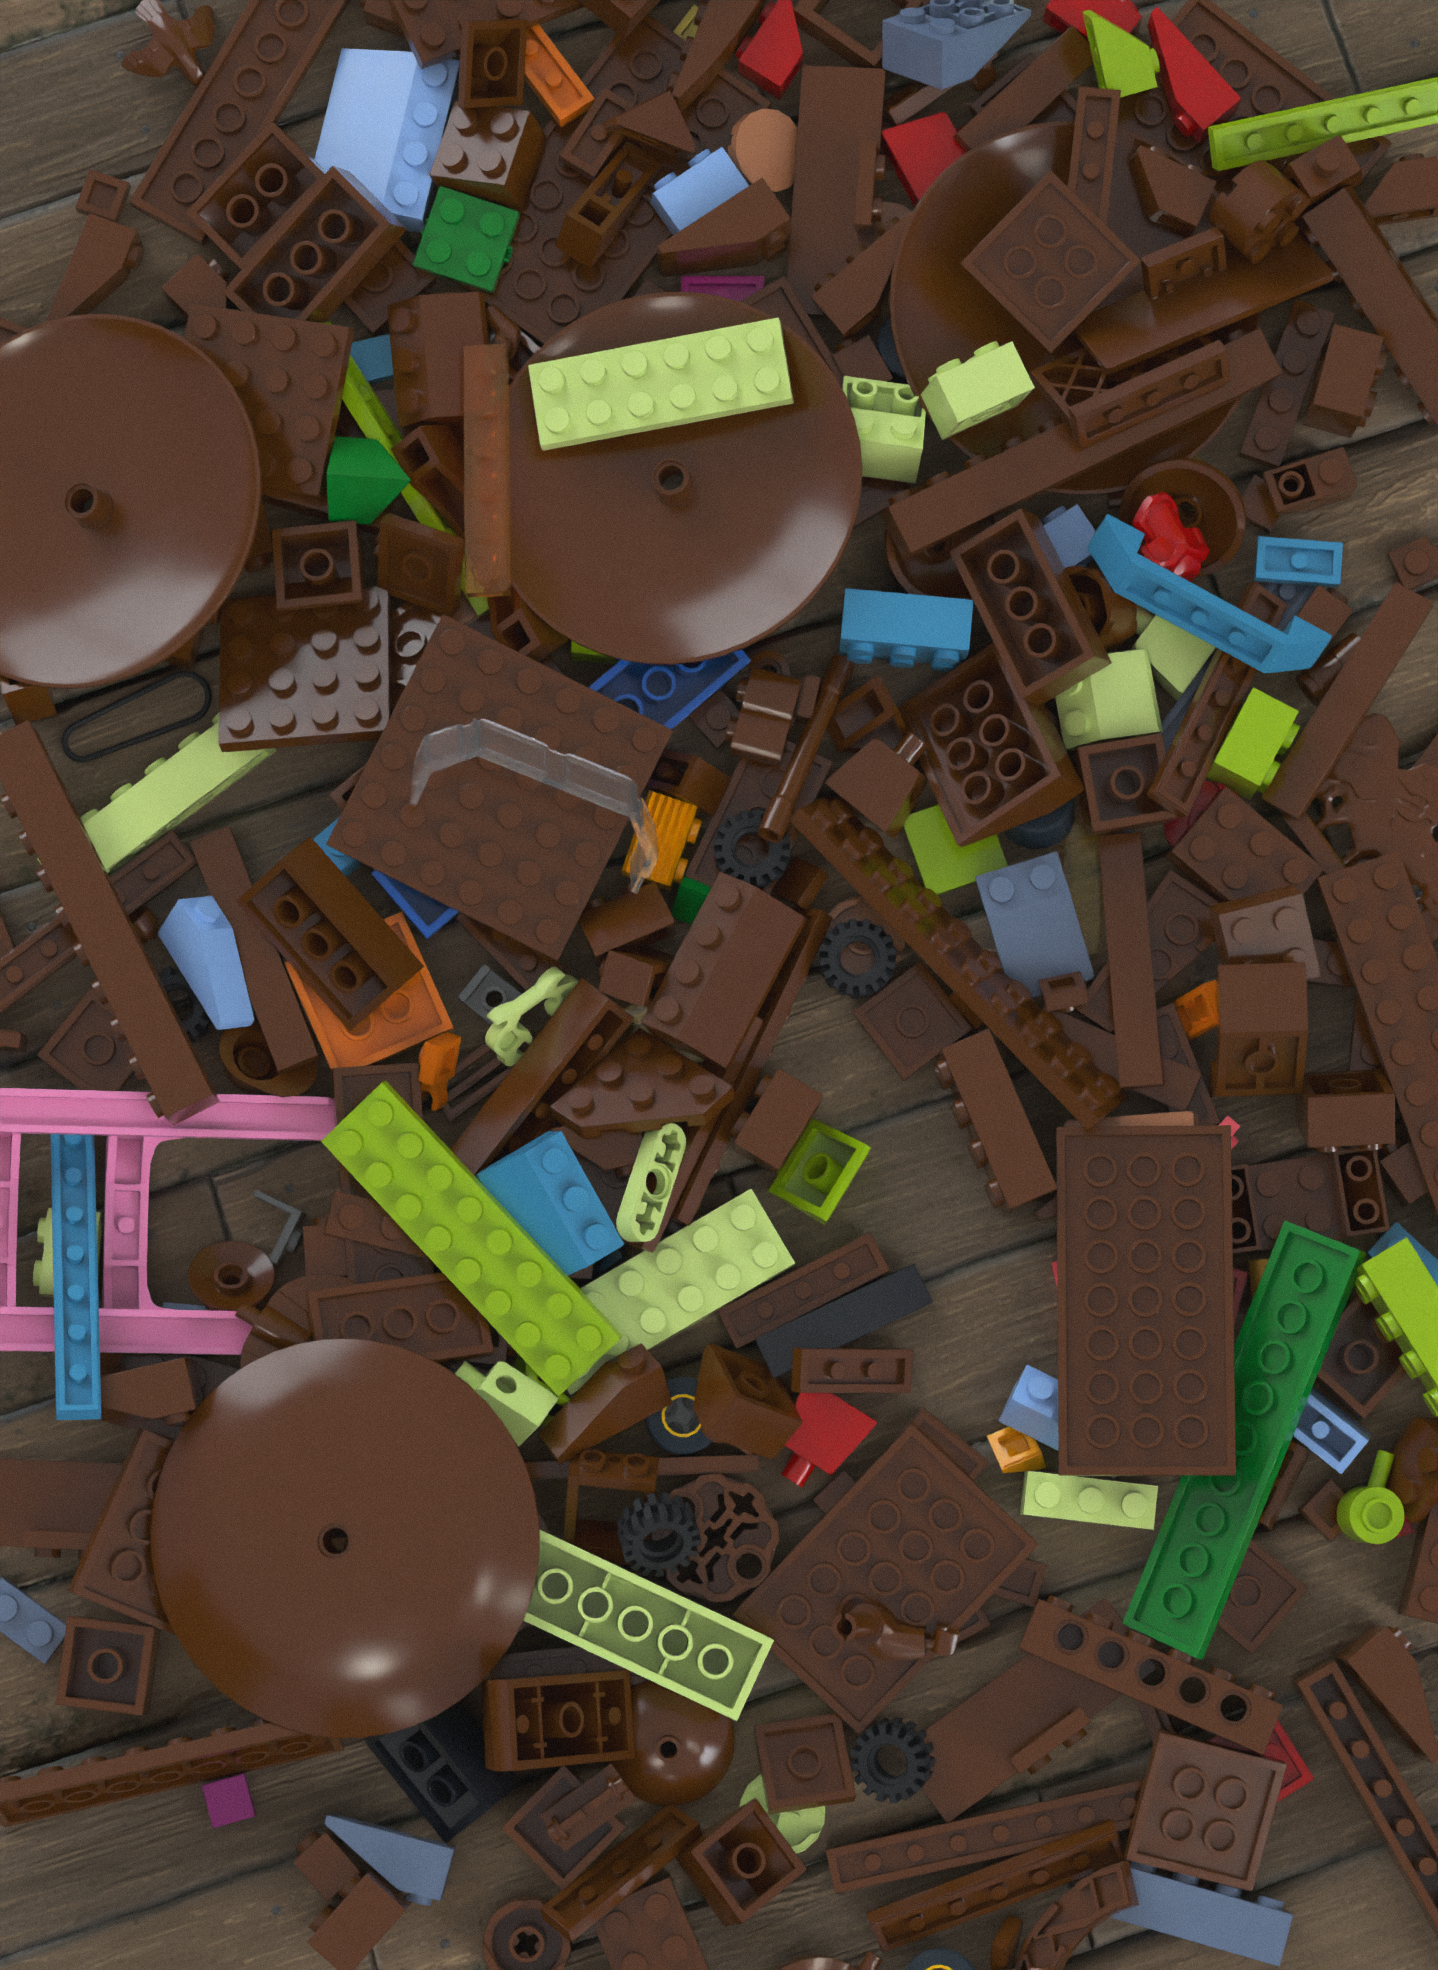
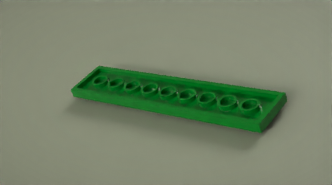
(1273, 1377)

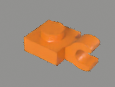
(438, 1064)

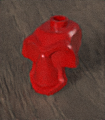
(1167, 540)

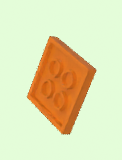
(395, 1026)

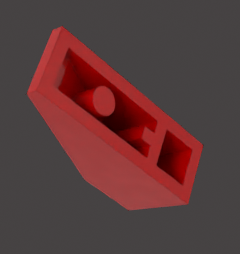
(1192, 86)

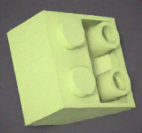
(888, 427)

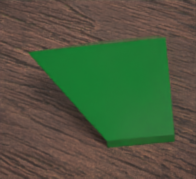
(361, 480)

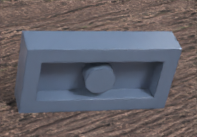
(29, 1622)

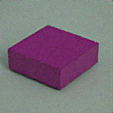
(229, 1800)

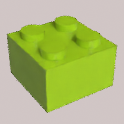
(1249, 749)

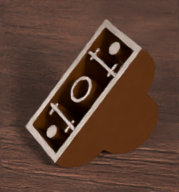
(557, 1720)

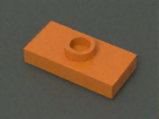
(1198, 1010)

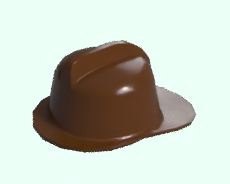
(252, 1067)

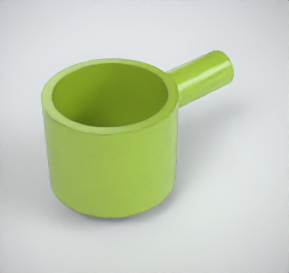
(1372, 1511)

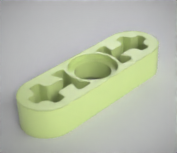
(636, 1193)

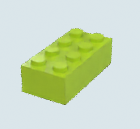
(1407, 1310)

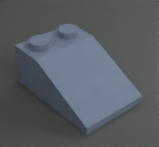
(1034, 921)

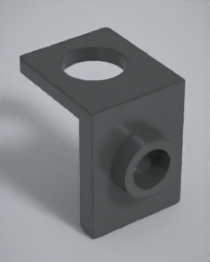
(291, 1234)

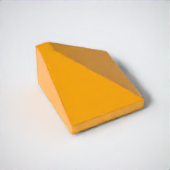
(1016, 1451)

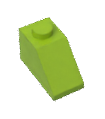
(1120, 57)

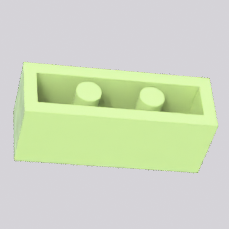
(1089, 1500)

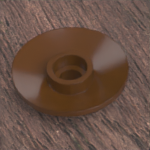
(230, 1264)

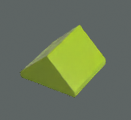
(819, 1170)

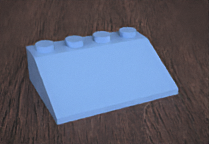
(388, 126)

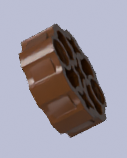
(758, 1541)

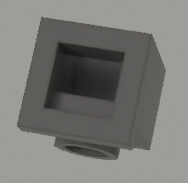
(481, 985)

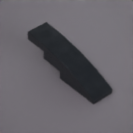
(846, 1318)

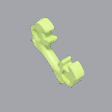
(506, 1032)

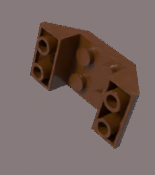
(1260, 1030)
(1324, 1193)

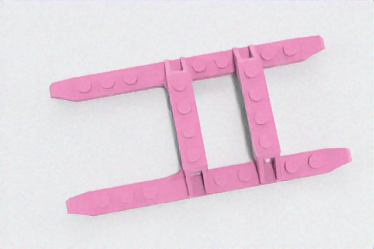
(127, 1315)

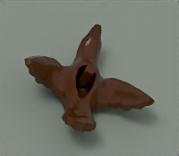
(172, 42)

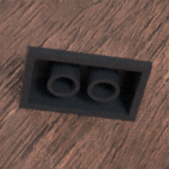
(444, 1769)

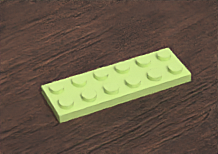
(660, 384)

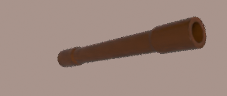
(782, 804)

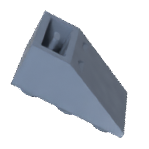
(948, 38)

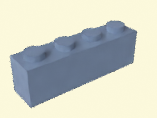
(1208, 1915)

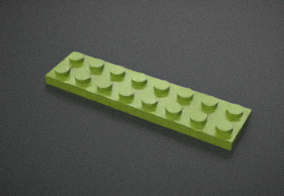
(471, 1238)

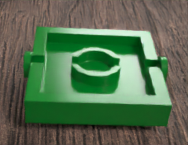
(466, 240)

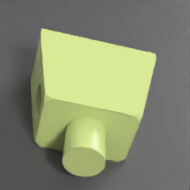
(1172, 652)
(512, 1396)

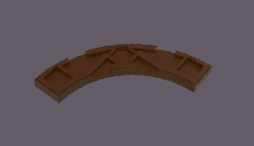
(1076, 1915)

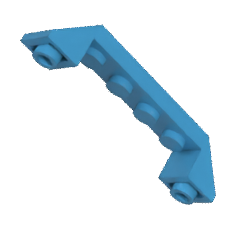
(1197, 610)

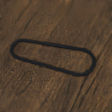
(196, 717)

